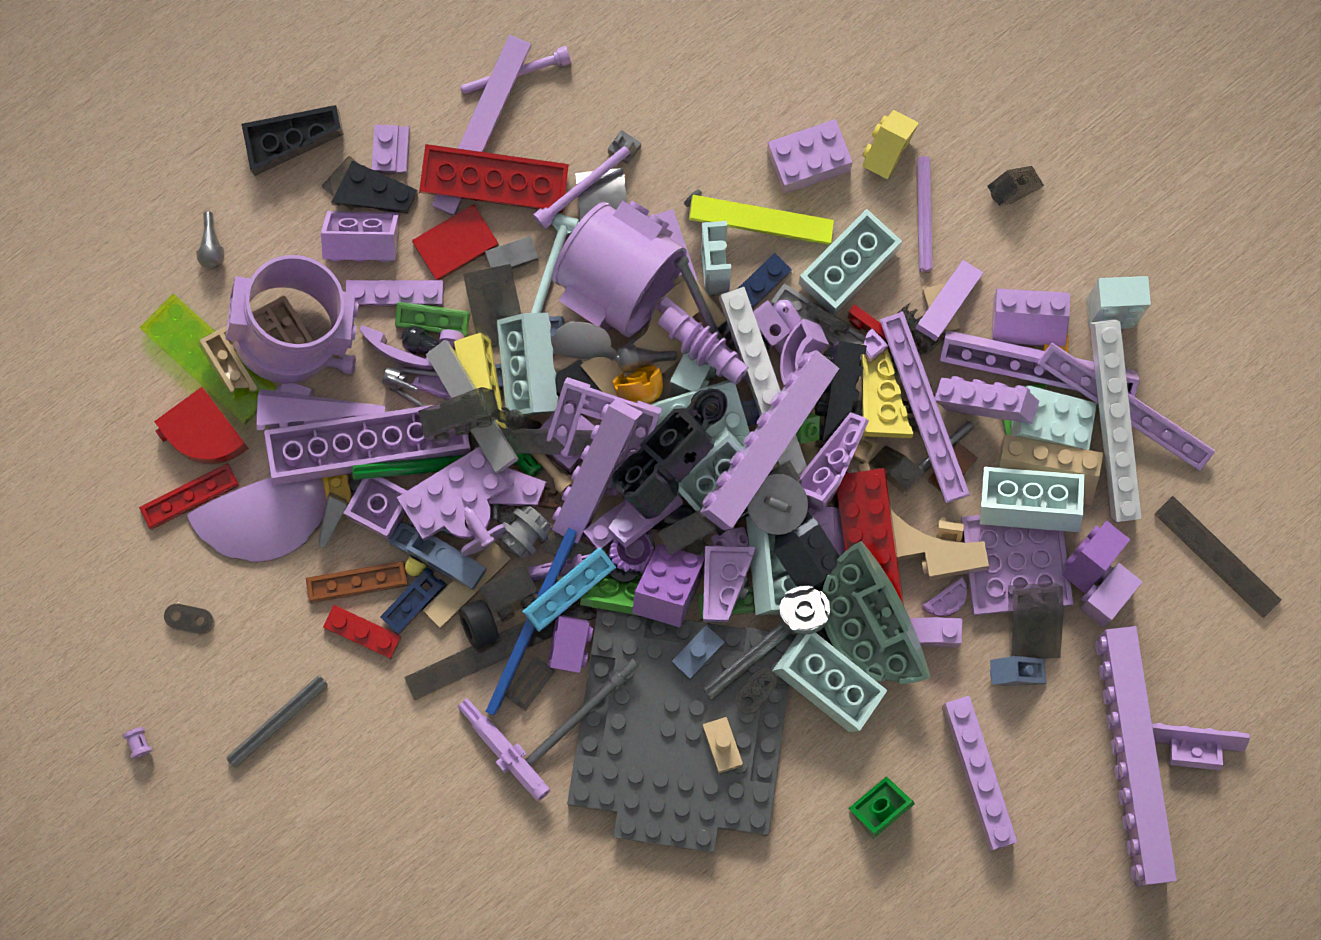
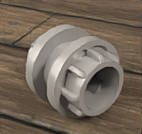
(524, 531)

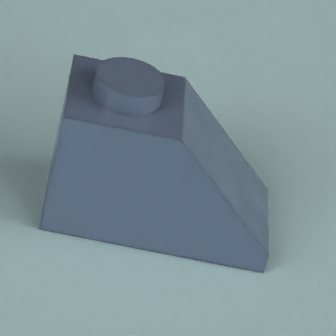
(1017, 671)

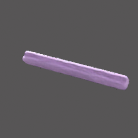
(924, 214)

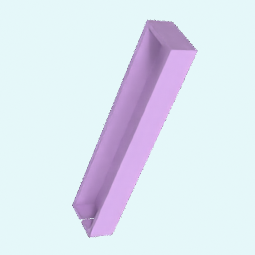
(1136, 757)

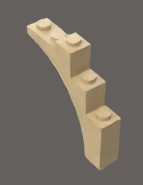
(942, 556)

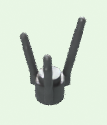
(397, 380)

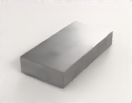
(514, 253)

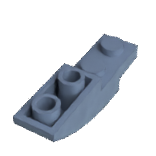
(438, 555)

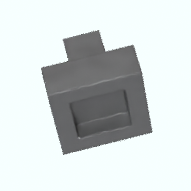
(627, 141)

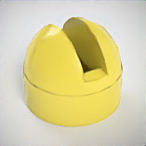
(414, 566)

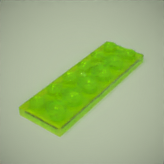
(178, 334)

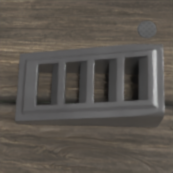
(333, 512)

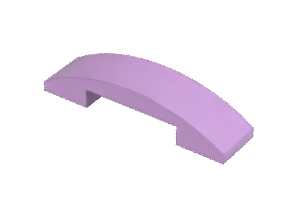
(378, 340)

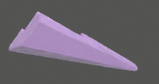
(299, 409)

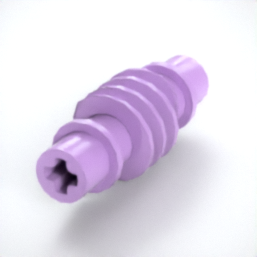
(702, 346)

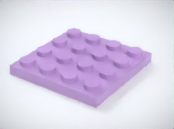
(1014, 558)

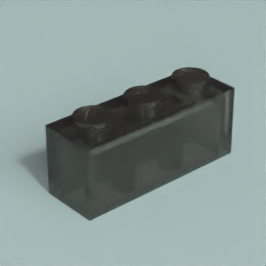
(459, 415)

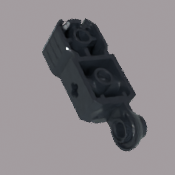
(669, 454)

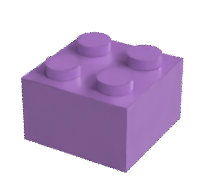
(1094, 556)
(569, 643)

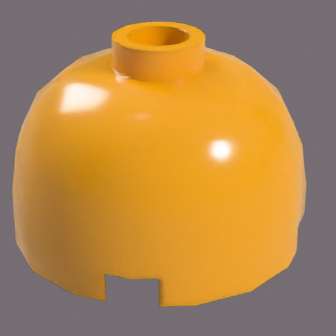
(643, 385)

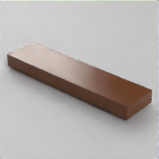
(356, 581)

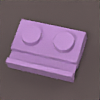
(390, 149)

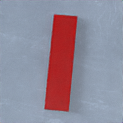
(189, 496)

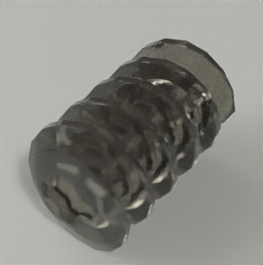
(922, 341)

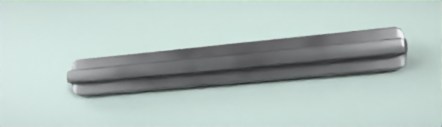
(746, 660)
(276, 721)

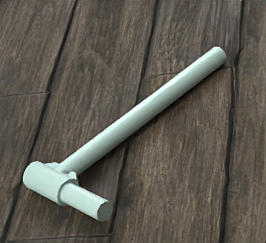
(564, 226)

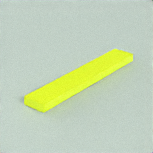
(762, 219)

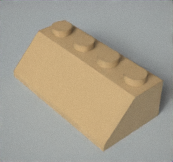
(1050, 457)

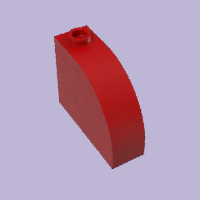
(200, 430)

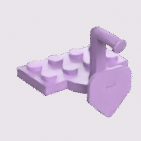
(457, 497)

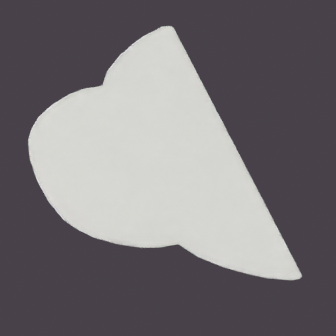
(582, 341)

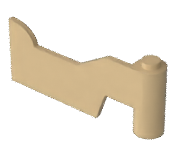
(603, 370)

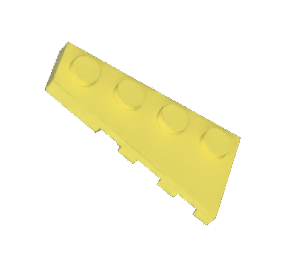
(882, 400)

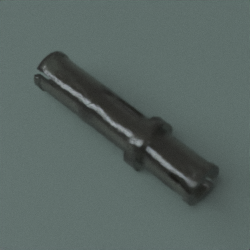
(515, 420)

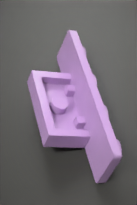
(1198, 746)

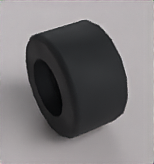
(478, 624)

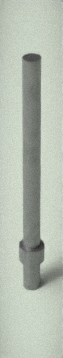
(617, 679)

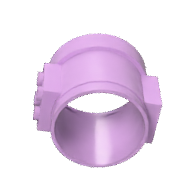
(617, 266)
(282, 360)

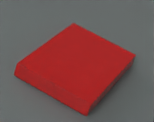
(455, 242)

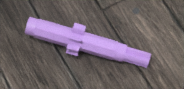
(509, 757)

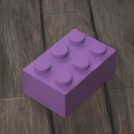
(668, 586)

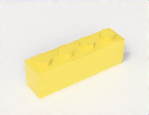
(478, 361)

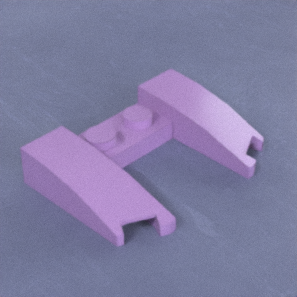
(580, 399)

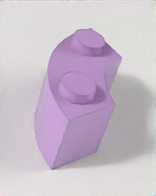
(802, 339)

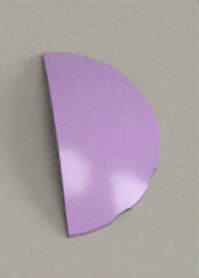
(261, 519)

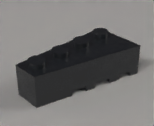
(288, 136)
(840, 393)

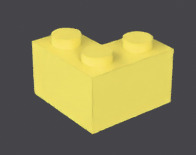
(890, 140)

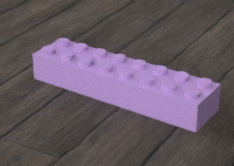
(339, 444)

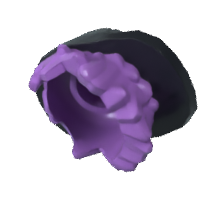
(632, 559)

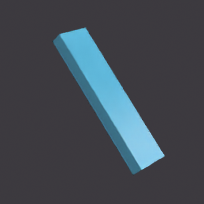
(569, 589)

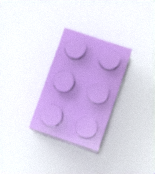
(809, 156)

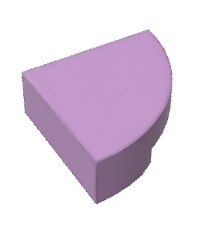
(875, 345)

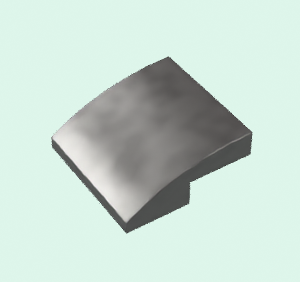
(608, 189)

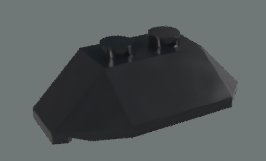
(806, 554)

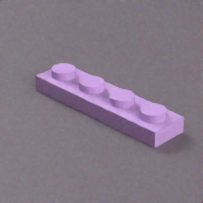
(394, 291)

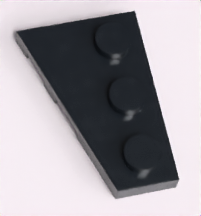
(371, 189)

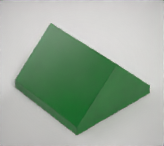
(881, 806)

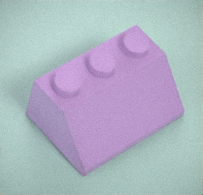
(360, 236)
(1030, 317)

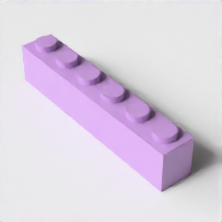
(597, 468)
(979, 773)

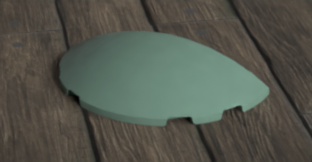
(871, 621)

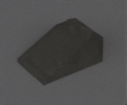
(491, 298)
(1035, 620)

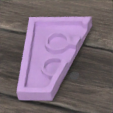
(521, 490)
(631, 524)
(723, 580)

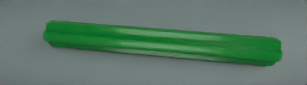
(405, 467)

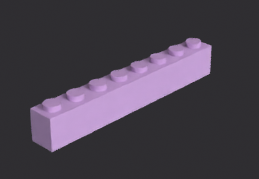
(1008, 359)
(769, 439)

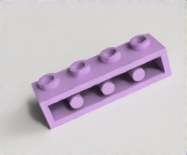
(987, 400)

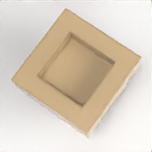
(949, 530)

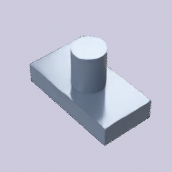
(698, 652)

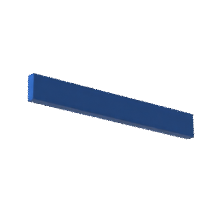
(528, 629)

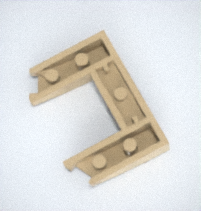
(221, 353)

